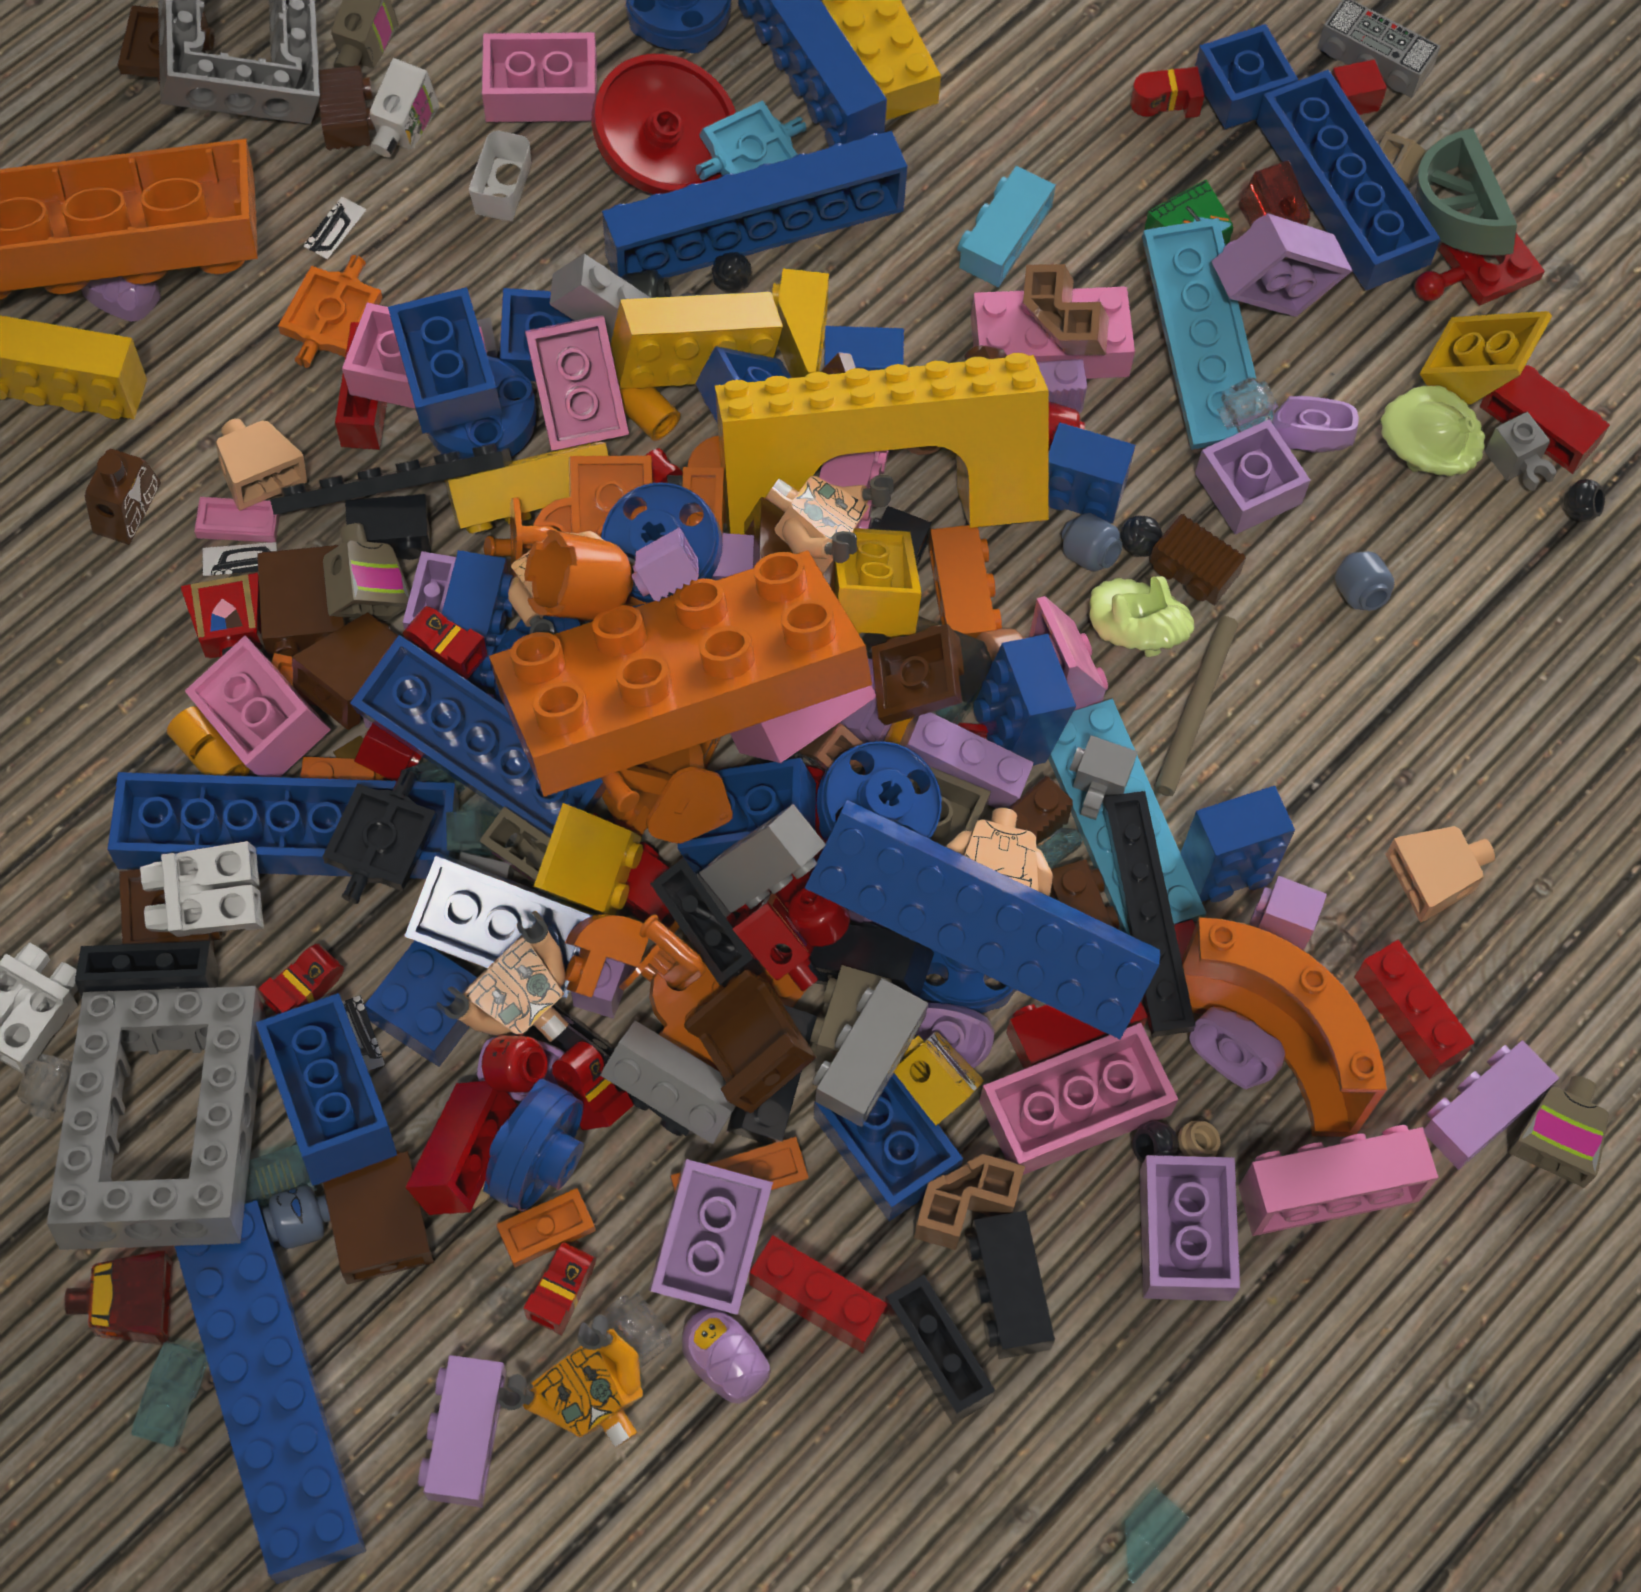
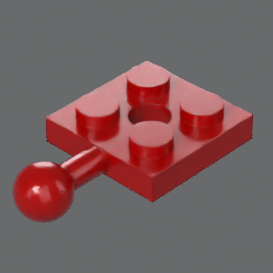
(1482, 279)

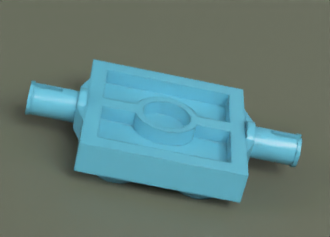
(748, 141)

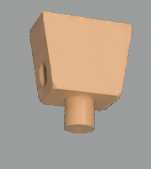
(257, 461)
(1438, 868)

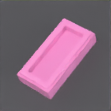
(223, 521)

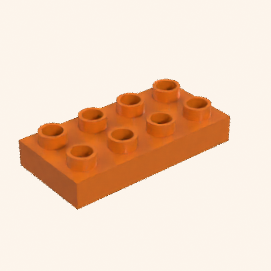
(127, 217)
(679, 670)

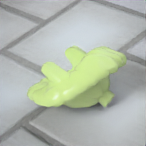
(1433, 431)
(1139, 615)

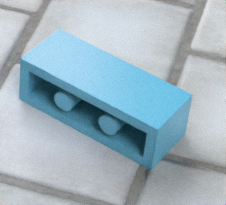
(1005, 225)

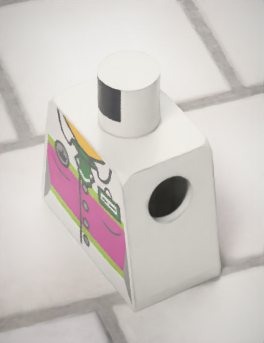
(402, 107)

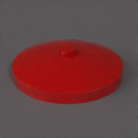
(652, 119)

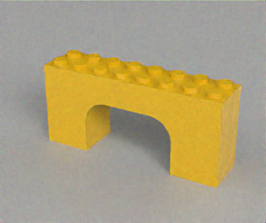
(978, 408)

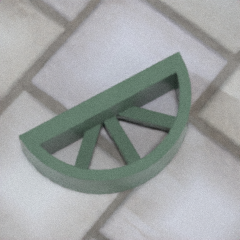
(1490, 225)

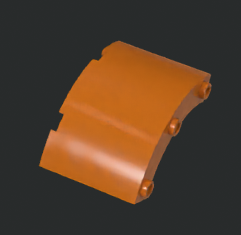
(1302, 1007)

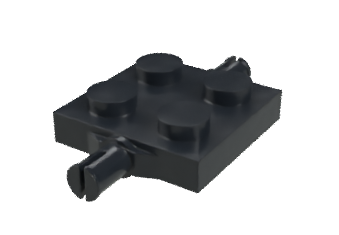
(380, 837)

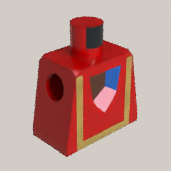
(225, 612)
(767, 927)

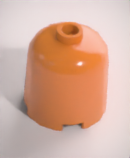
(577, 576)

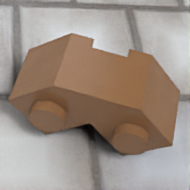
(1074, 326)
(982, 1186)

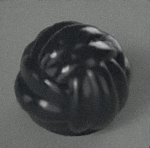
(731, 272)
(1584, 500)
(1140, 535)
(1155, 1140)

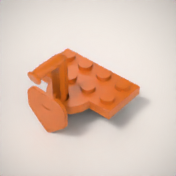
(593, 490)
(668, 797)
(685, 983)

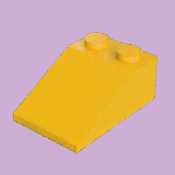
(803, 313)
(1483, 352)
(880, 583)
(589, 861)

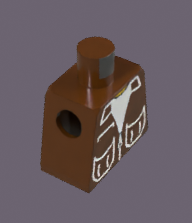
(120, 487)

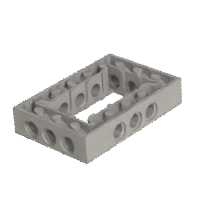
(274, 90)
(209, 1206)

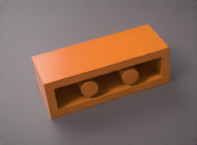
(962, 581)

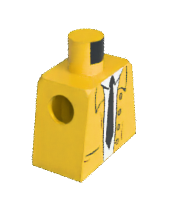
(941, 1083)

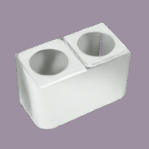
(508, 149)

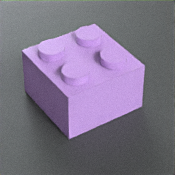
(1252, 476)

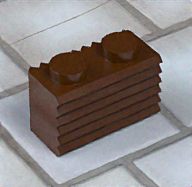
(344, 107)
(1197, 560)
(1043, 809)

